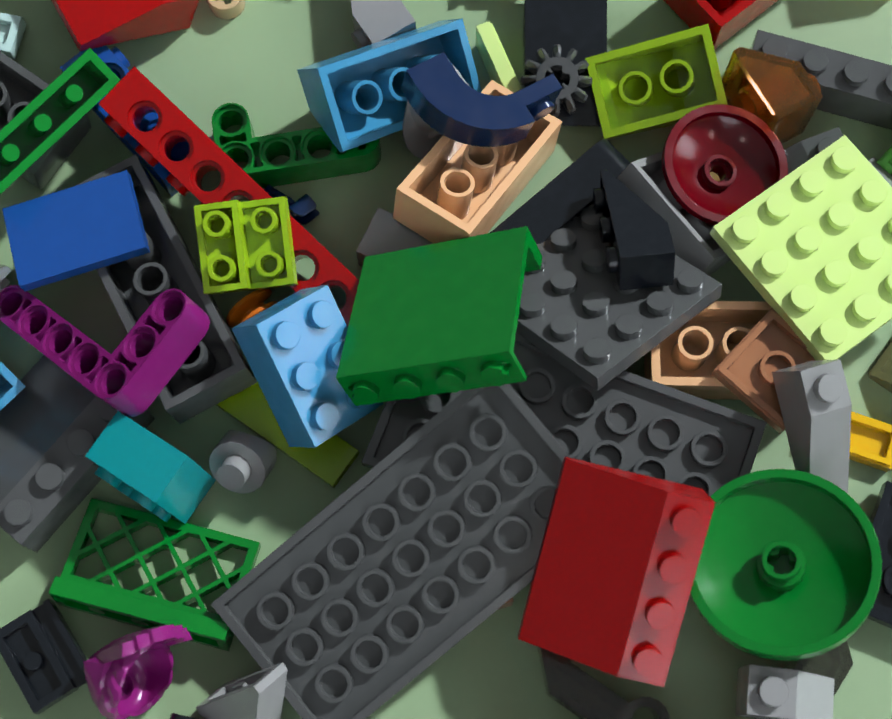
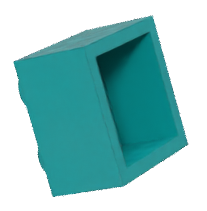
(149, 469)

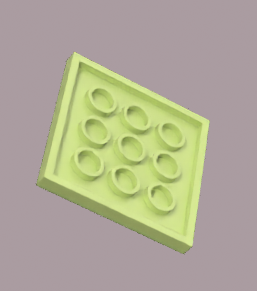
(820, 249)

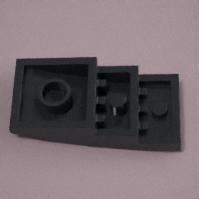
(572, 25)

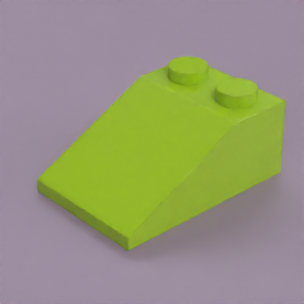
(655, 82)

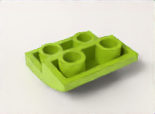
(245, 245)

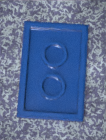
(75, 230)

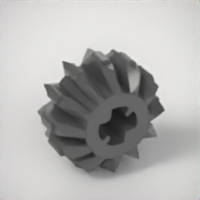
(566, 70)

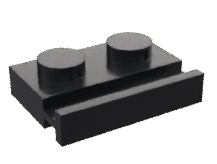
(43, 656)

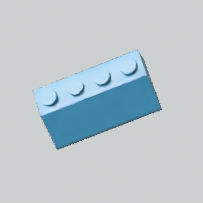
(360, 91)

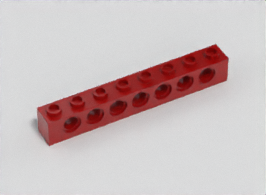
(136, 97)

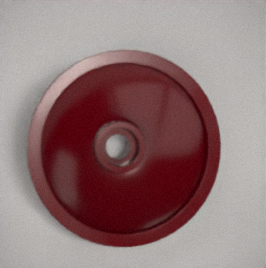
(732, 146)

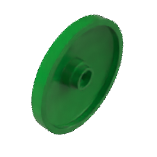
(786, 565)

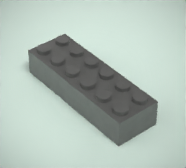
(217, 364)

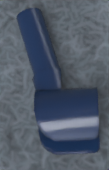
(302, 210)

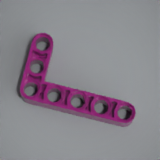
(138, 365)

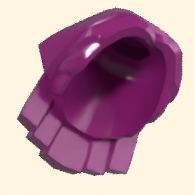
(133, 670)

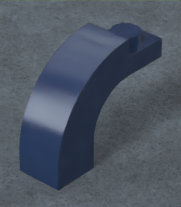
(469, 115)

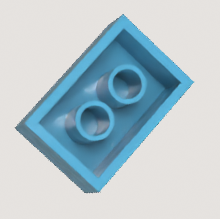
(296, 360)

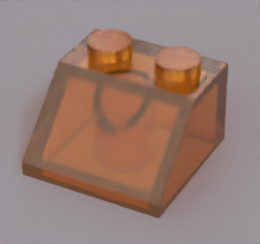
(773, 90)

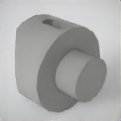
(242, 461)

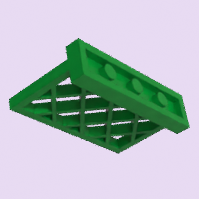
(135, 606)

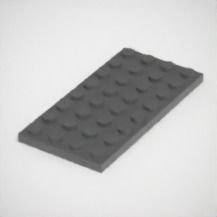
(622, 426)
(403, 558)

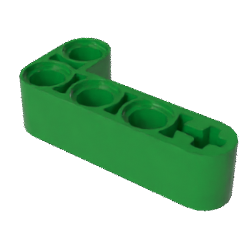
(297, 145)

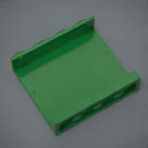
(437, 318)

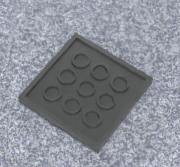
(584, 319)

